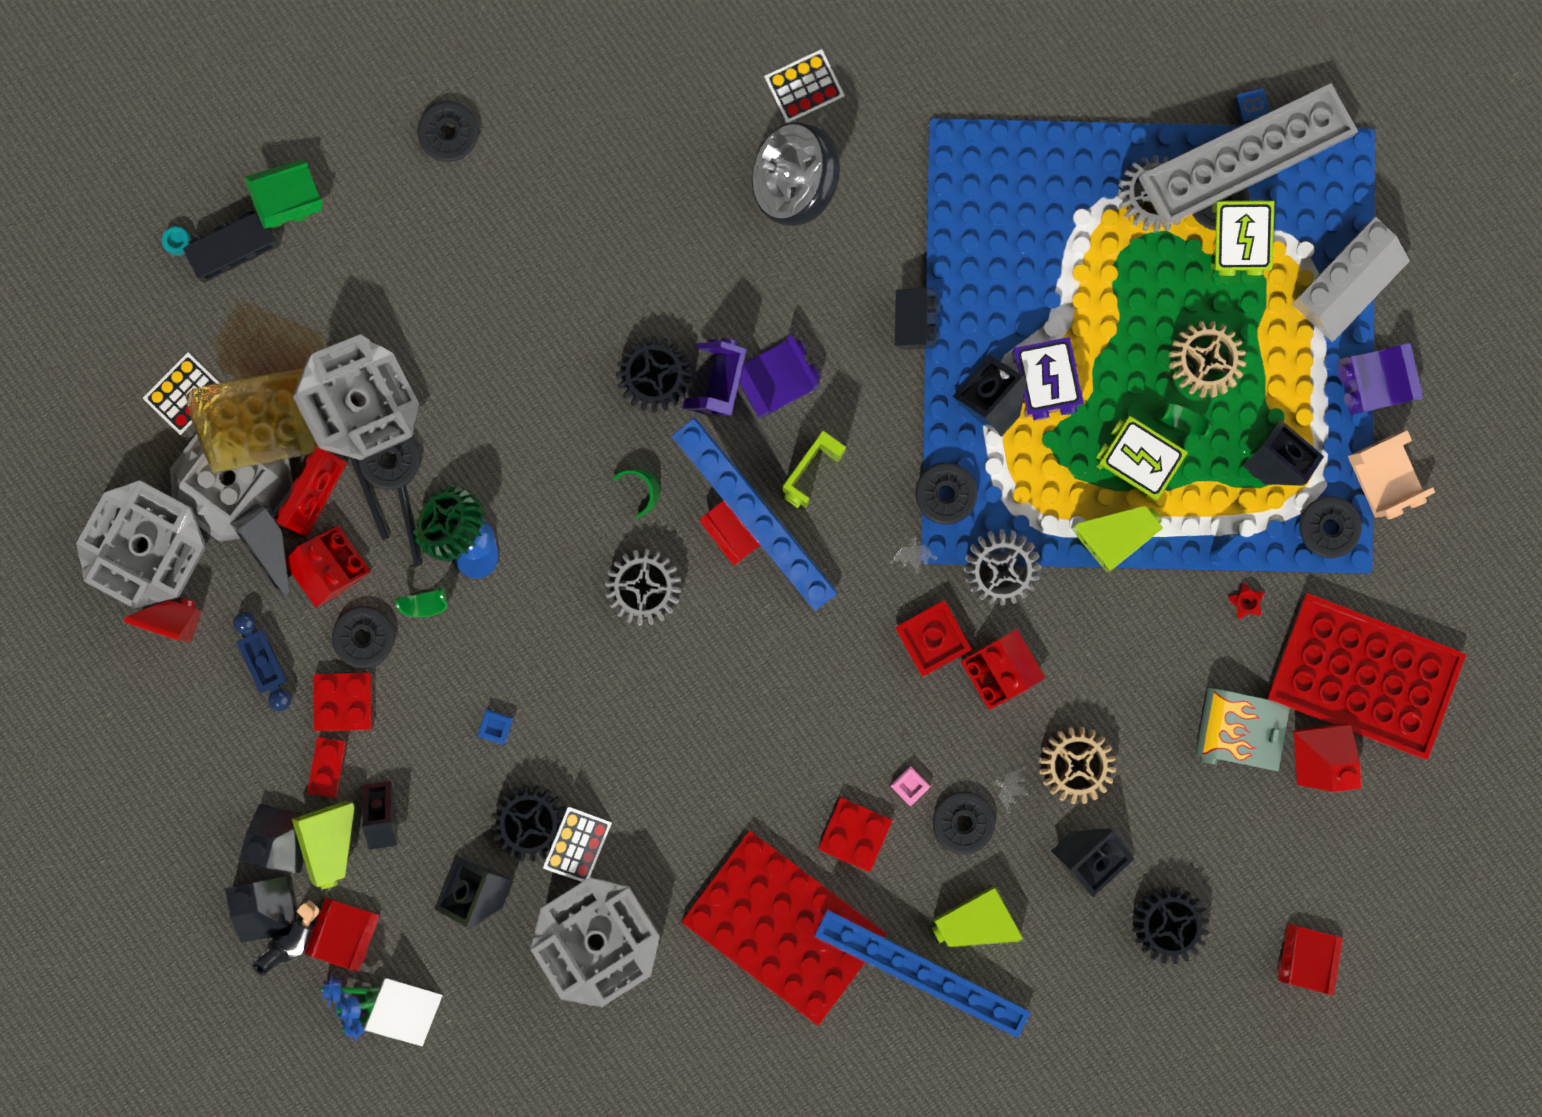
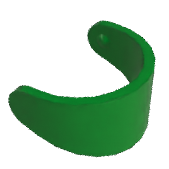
(1185, 420)
(653, 484)
(423, 604)

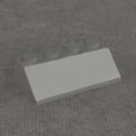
(1352, 279)

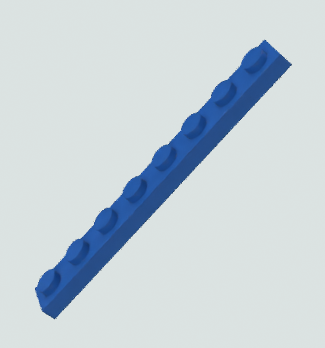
(754, 513)
(921, 973)

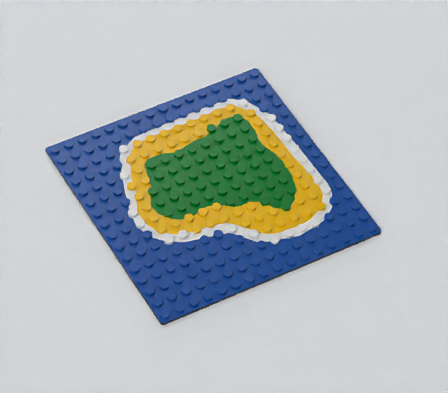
(1040, 252)

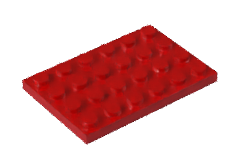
(1366, 675)
(765, 919)

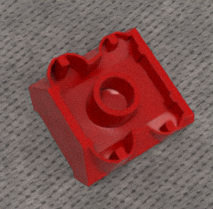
(729, 533)
(342, 934)
(1310, 959)

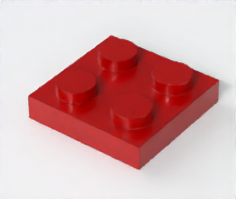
(933, 638)
(342, 701)
(855, 834)

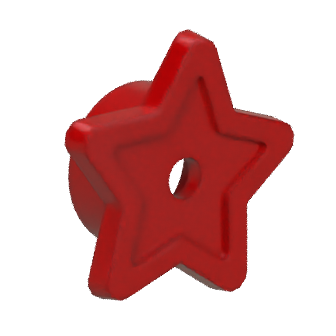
(1254, 601)

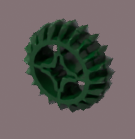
(449, 523)

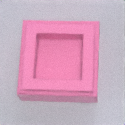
(910, 786)

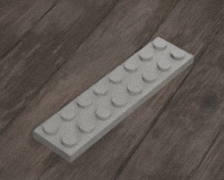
(1248, 155)

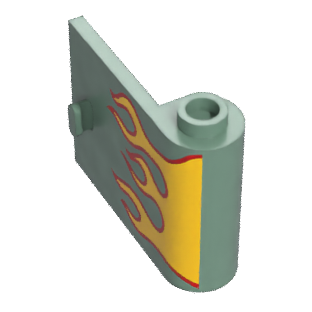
(1242, 730)

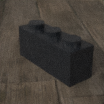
(229, 246)

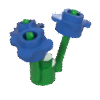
(349, 1007)

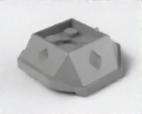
(371, 377)
(219, 504)
(111, 539)
(589, 973)

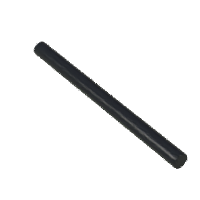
(370, 500)
(409, 527)

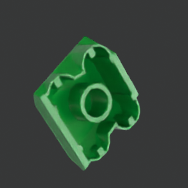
(284, 194)

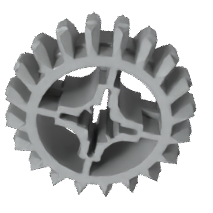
(1142, 199)
(645, 564)
(1019, 581)

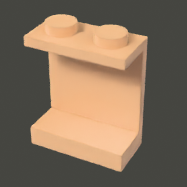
(1388, 476)

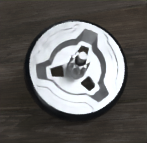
(775, 177)

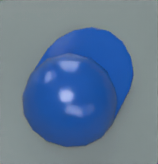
(481, 558)

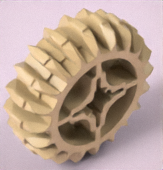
(1218, 338)
(1087, 755)

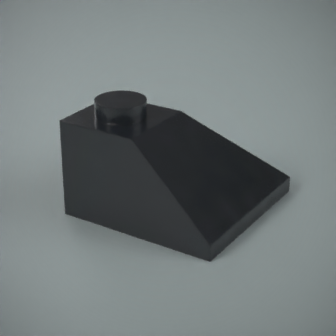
(993, 395)
(1283, 458)
(272, 840)
(1093, 857)
(472, 893)
(261, 908)

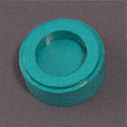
(175, 239)

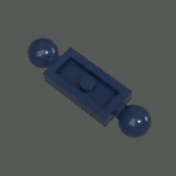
(262, 661)

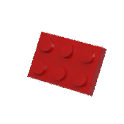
(311, 491)

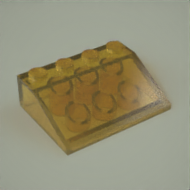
(250, 421)

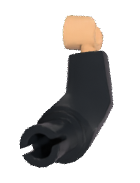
(290, 944)

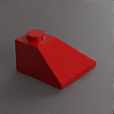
(169, 619)
(1327, 758)

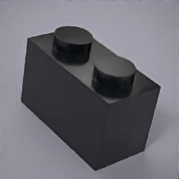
(916, 318)

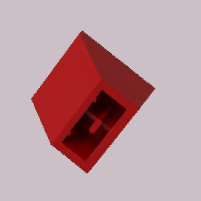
(326, 566)
(1003, 669)

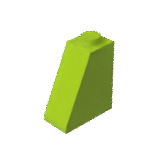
(1118, 535)
(325, 842)
(977, 922)

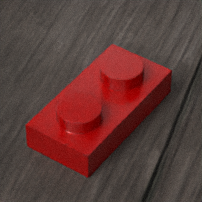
(326, 767)

